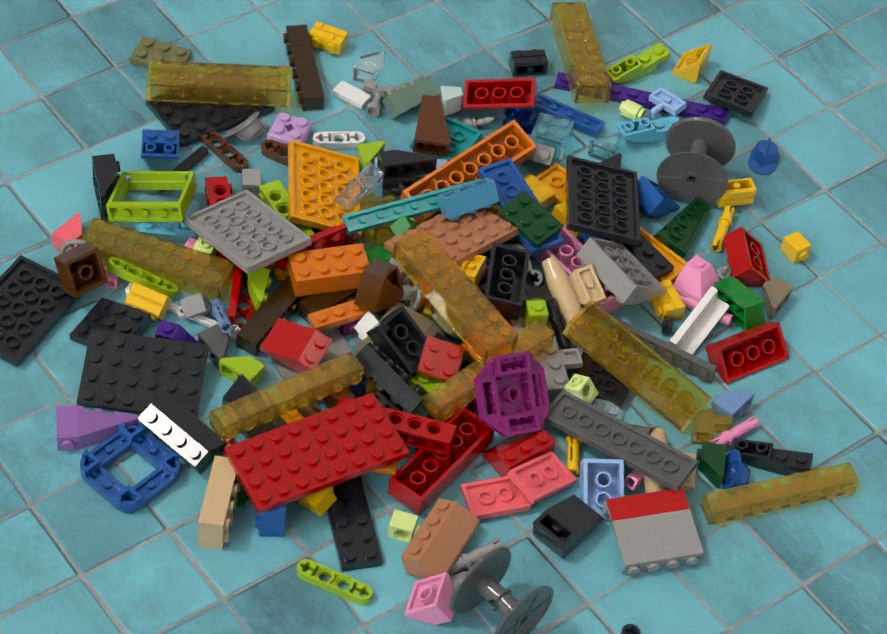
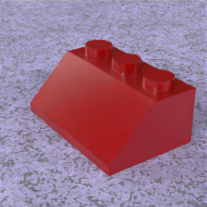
(746, 258)
(518, 450)

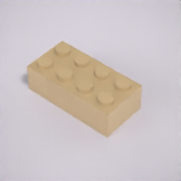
(218, 505)

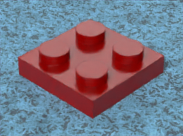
(440, 359)

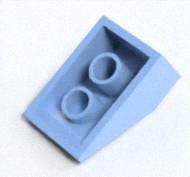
(601, 481)

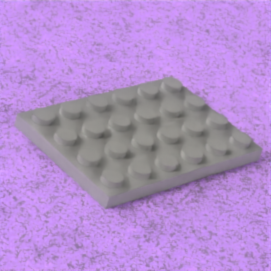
(247, 231)

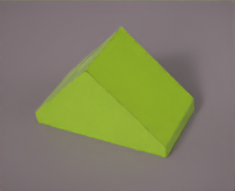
(368, 152)

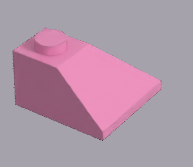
(696, 278)
(431, 600)

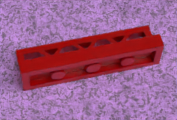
(325, 239)
(235, 301)

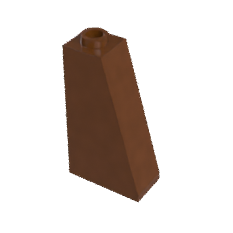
(431, 128)

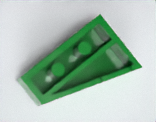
(742, 302)

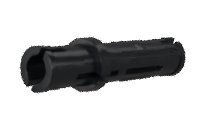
(556, 320)

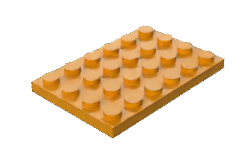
(315, 181)

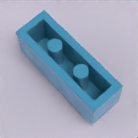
(468, 198)

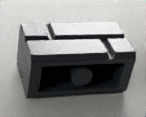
(528, 62)

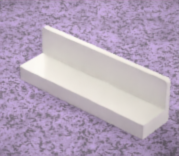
(700, 322)

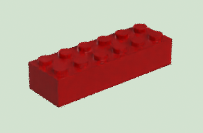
(431, 473)

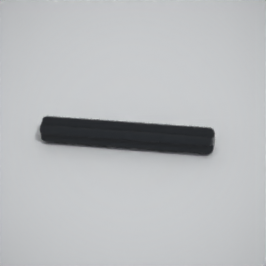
(191, 160)

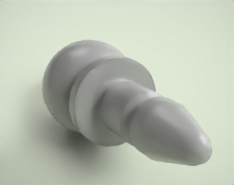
(475, 123)
(723, 272)

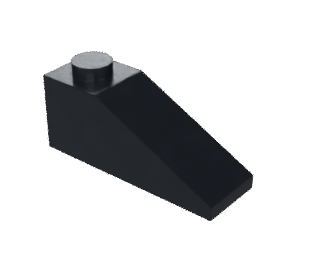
(403, 163)

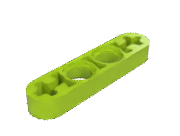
(136, 274)
(336, 579)

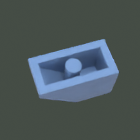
(732, 403)

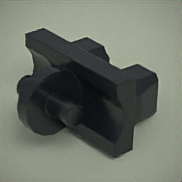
(396, 185)

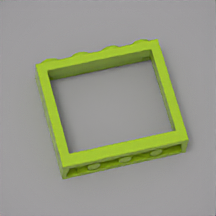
(151, 211)

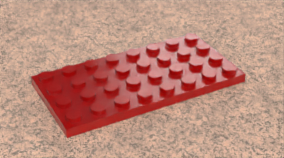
(316, 452)

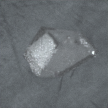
(368, 66)

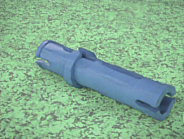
(223, 310)

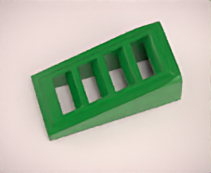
(402, 225)

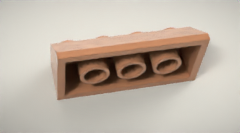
(439, 539)

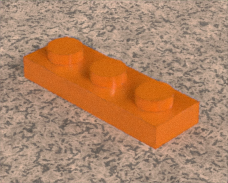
(336, 316)

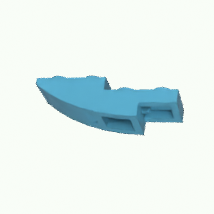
(646, 131)
(171, 231)

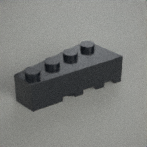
(390, 378)

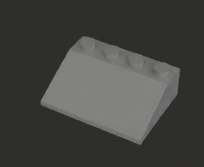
(620, 271)

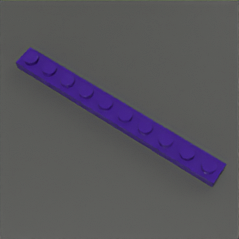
(641, 97)

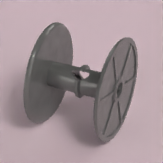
(696, 159)
(483, 583)

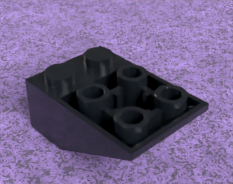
(566, 525)

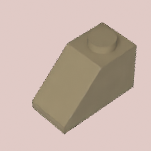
(775, 295)

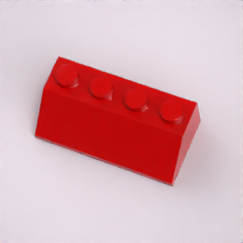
(500, 93)
(748, 351)

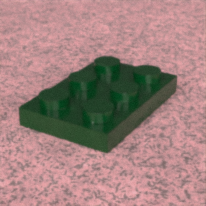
(531, 219)

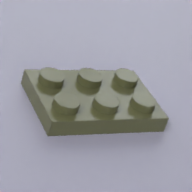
(157, 50)

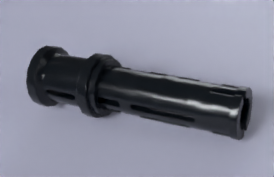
(536, 278)

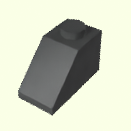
(217, 343)

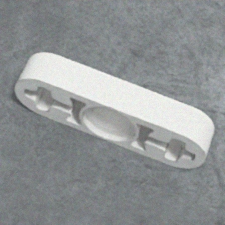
(344, 135)

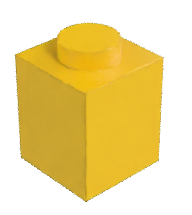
(795, 247)

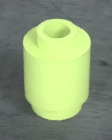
(631, 110)

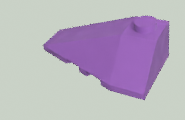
(84, 428)

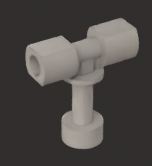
(379, 93)

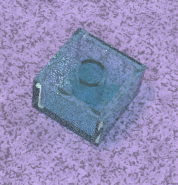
(553, 132)

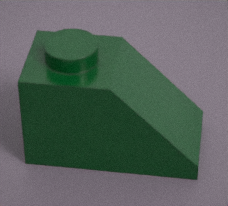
(712, 462)

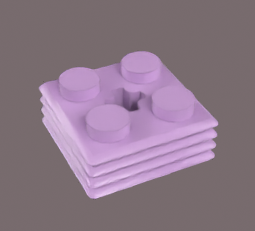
(289, 127)

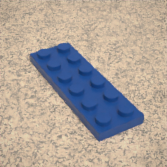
(508, 185)

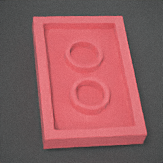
(541, 477)
(494, 498)

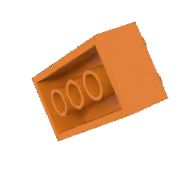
(327, 269)

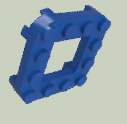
(130, 498)

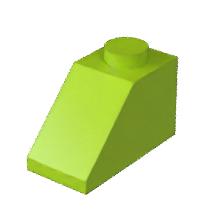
(534, 309)
(235, 366)

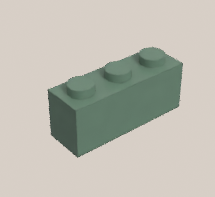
(409, 96)

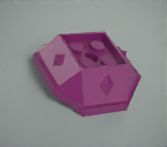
(528, 399)

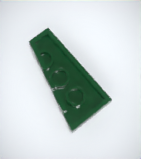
(684, 227)

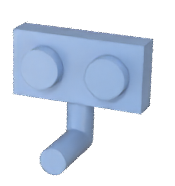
(666, 101)

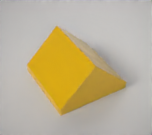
(693, 63)

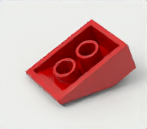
(296, 345)

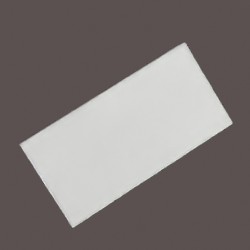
(351, 94)

